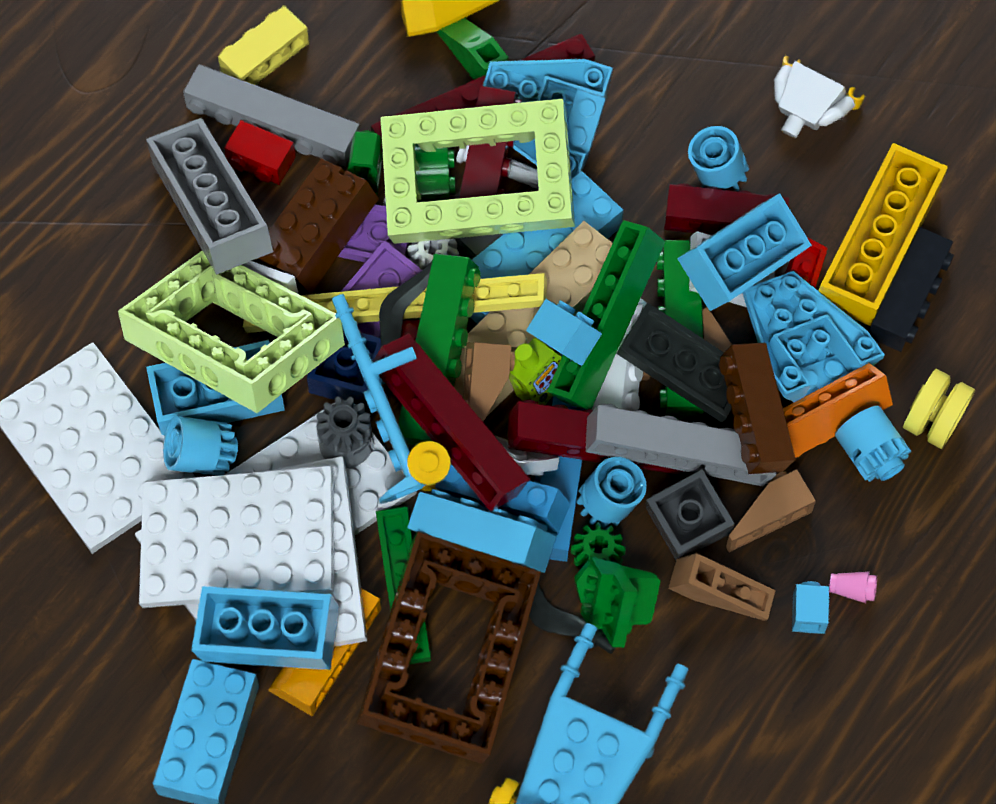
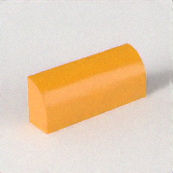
(308, 687)

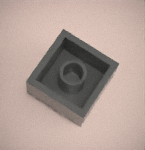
(689, 515)

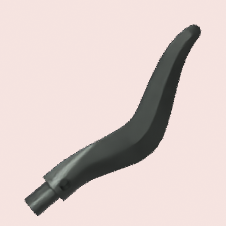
(396, 303)
(563, 623)

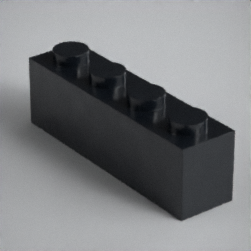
(910, 289)

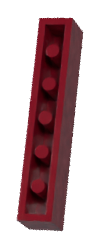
(454, 425)
(556, 432)

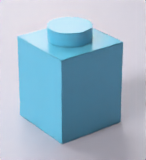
(810, 608)

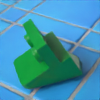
(616, 597)

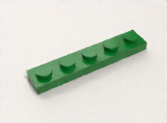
(395, 545)

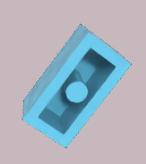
(563, 331)

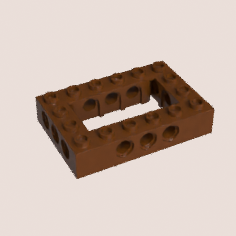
(471, 572)

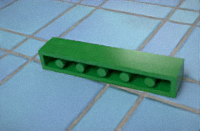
(611, 308)
(684, 308)
(444, 324)

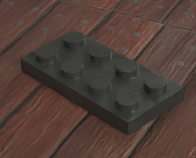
(677, 360)

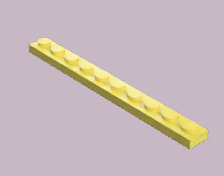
(489, 295)

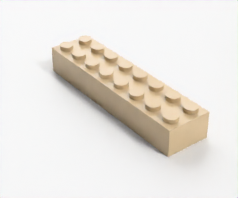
(570, 278)

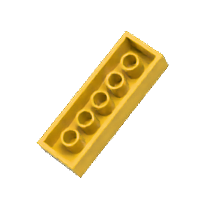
(882, 232)

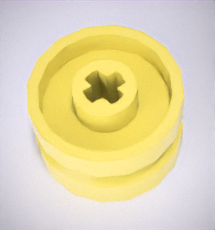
(934, 406)

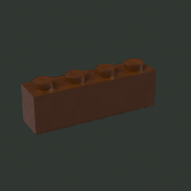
(756, 408)

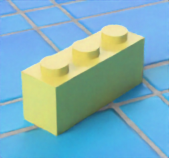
(264, 47)

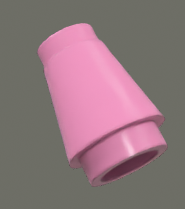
(855, 585)

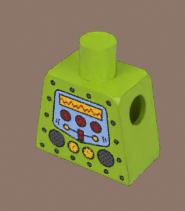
(534, 371)

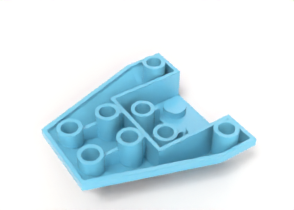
(576, 81)
(806, 335)

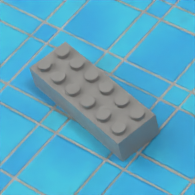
(209, 196)

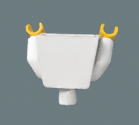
(810, 98)

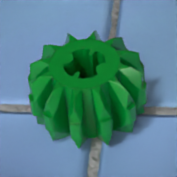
(586, 544)

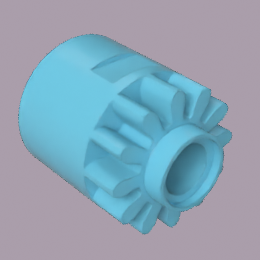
(718, 158)
(873, 444)
(199, 446)
(612, 491)

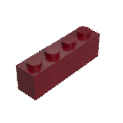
(486, 163)
(708, 208)

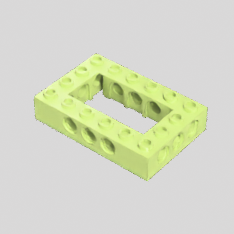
(481, 215)
(303, 329)

